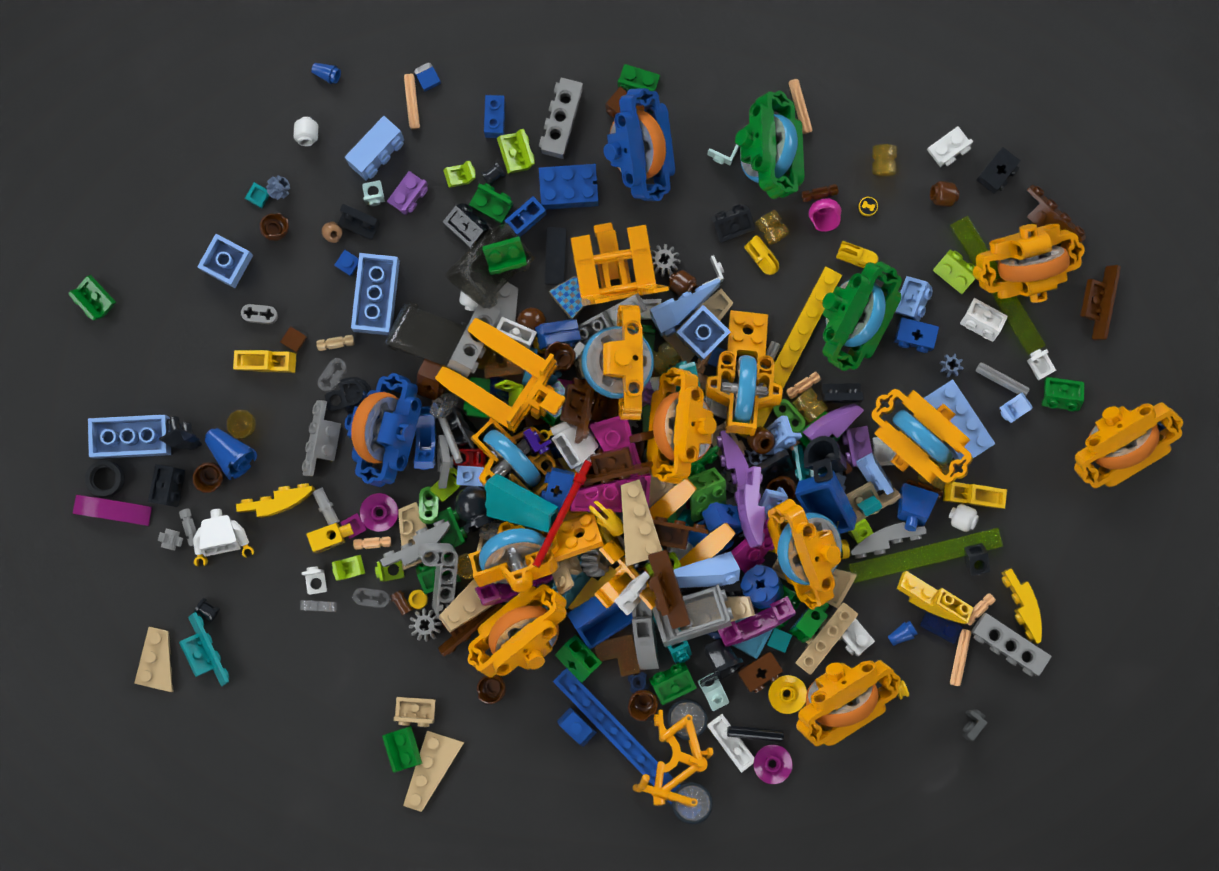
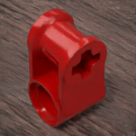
(472, 458)

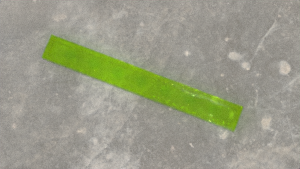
(1011, 306)
(923, 555)

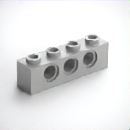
(558, 147)
(460, 361)
(1038, 657)

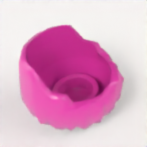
(825, 214)

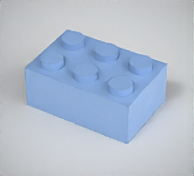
(375, 148)

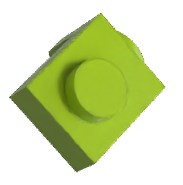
(460, 174)
(861, 531)
(348, 568)

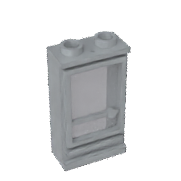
(706, 613)

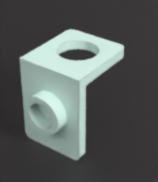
(720, 158)
(373, 200)
(715, 694)

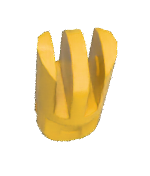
(762, 255)
(856, 255)
(607, 520)

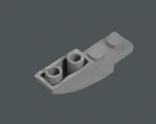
(607, 318)
(880, 539)
(409, 552)
(645, 637)

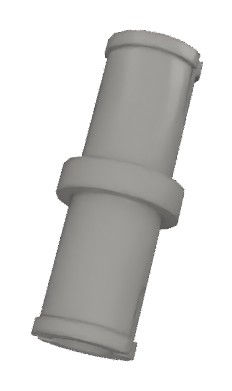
(325, 506)

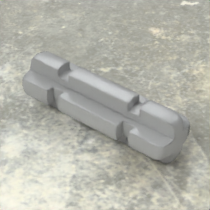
(188, 525)

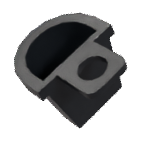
(352, 393)
(824, 456)
(722, 661)

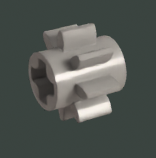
(170, 539)

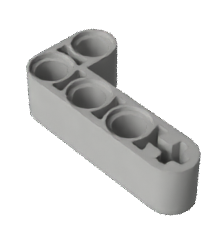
(442, 564)

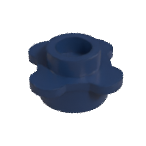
(634, 678)

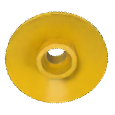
(792, 702)

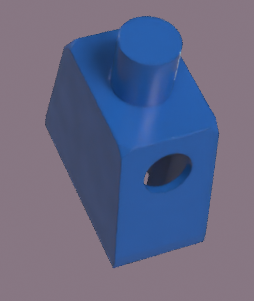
(915, 505)
(576, 727)

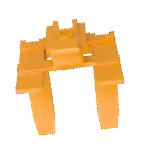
(613, 264)
(531, 395)
(662, 508)

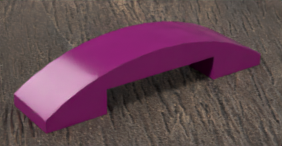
(112, 510)
(500, 592)
(758, 624)

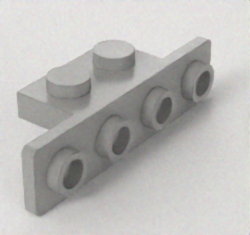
(322, 439)

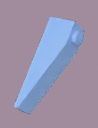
(672, 314)
(709, 572)

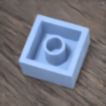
(225, 261)
(702, 332)

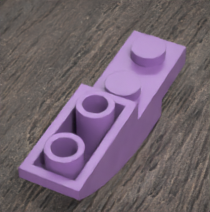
(732, 459)
(750, 514)

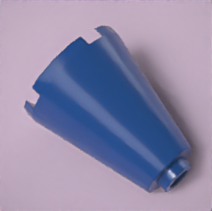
(230, 453)

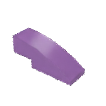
(833, 422)

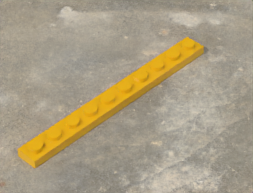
(800, 335)

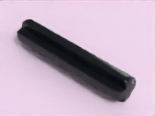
(755, 733)

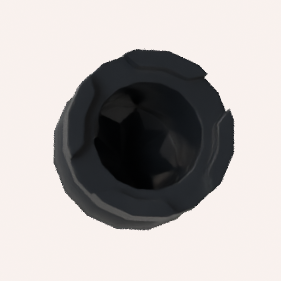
(472, 509)

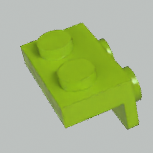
(516, 151)
(955, 271)

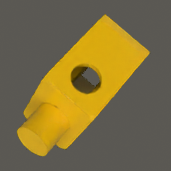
(320, 538)

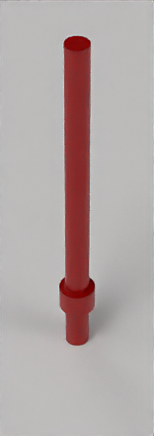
(579, 480)

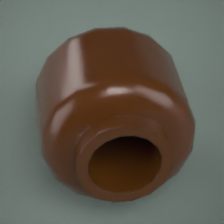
(944, 193)
(682, 282)
(762, 441)

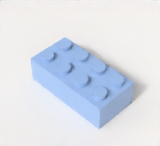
(375, 294)
(964, 420)
(128, 436)

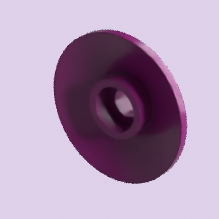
(372, 505)
(780, 771)

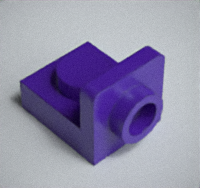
(533, 442)

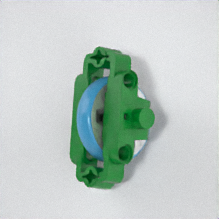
(773, 145)
(859, 314)

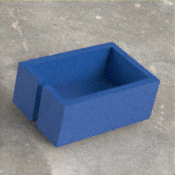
(568, 186)
(828, 500)
(596, 622)

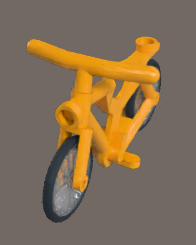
(691, 800)

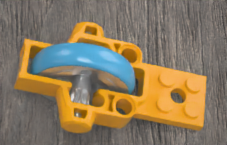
(744, 395)
(512, 458)
(516, 541)

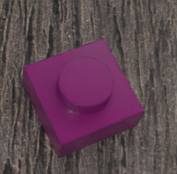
(356, 523)

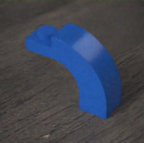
(425, 440)

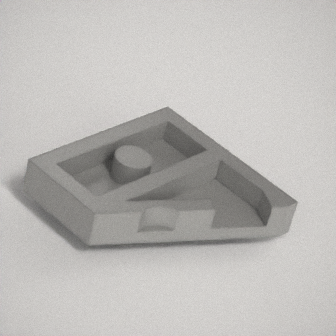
(507, 302)
(444, 460)

